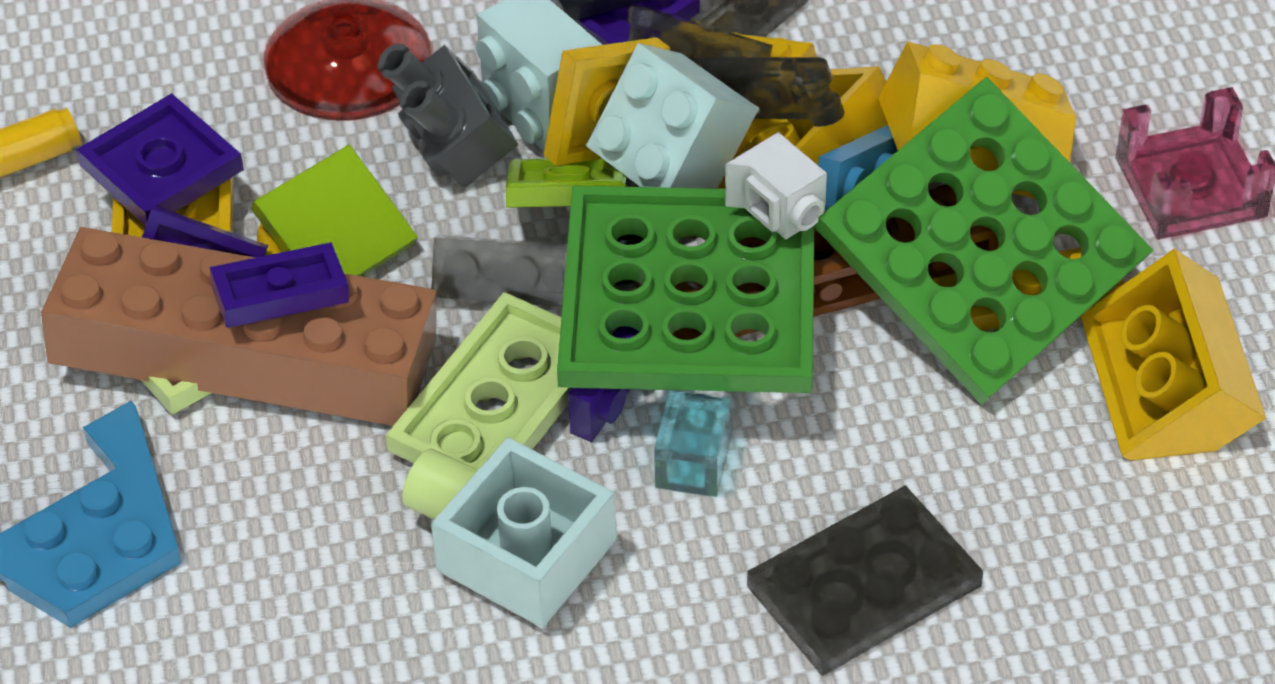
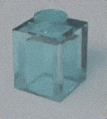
(692, 443)

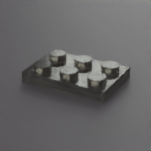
(864, 579)

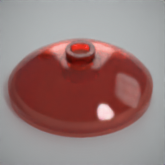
(329, 55)

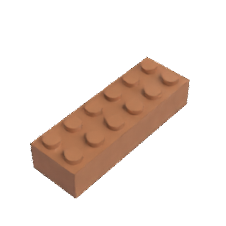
(151, 312)

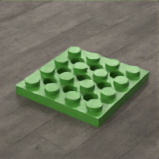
(984, 278)
(656, 309)

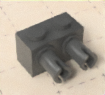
(448, 111)

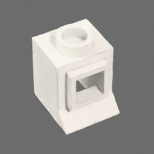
(777, 186)

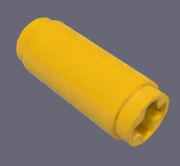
(37, 140)

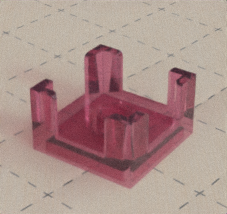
(1196, 173)

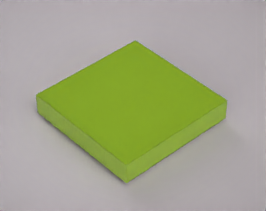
(546, 185)
(339, 205)

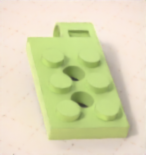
(452, 436)

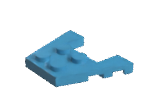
(99, 537)

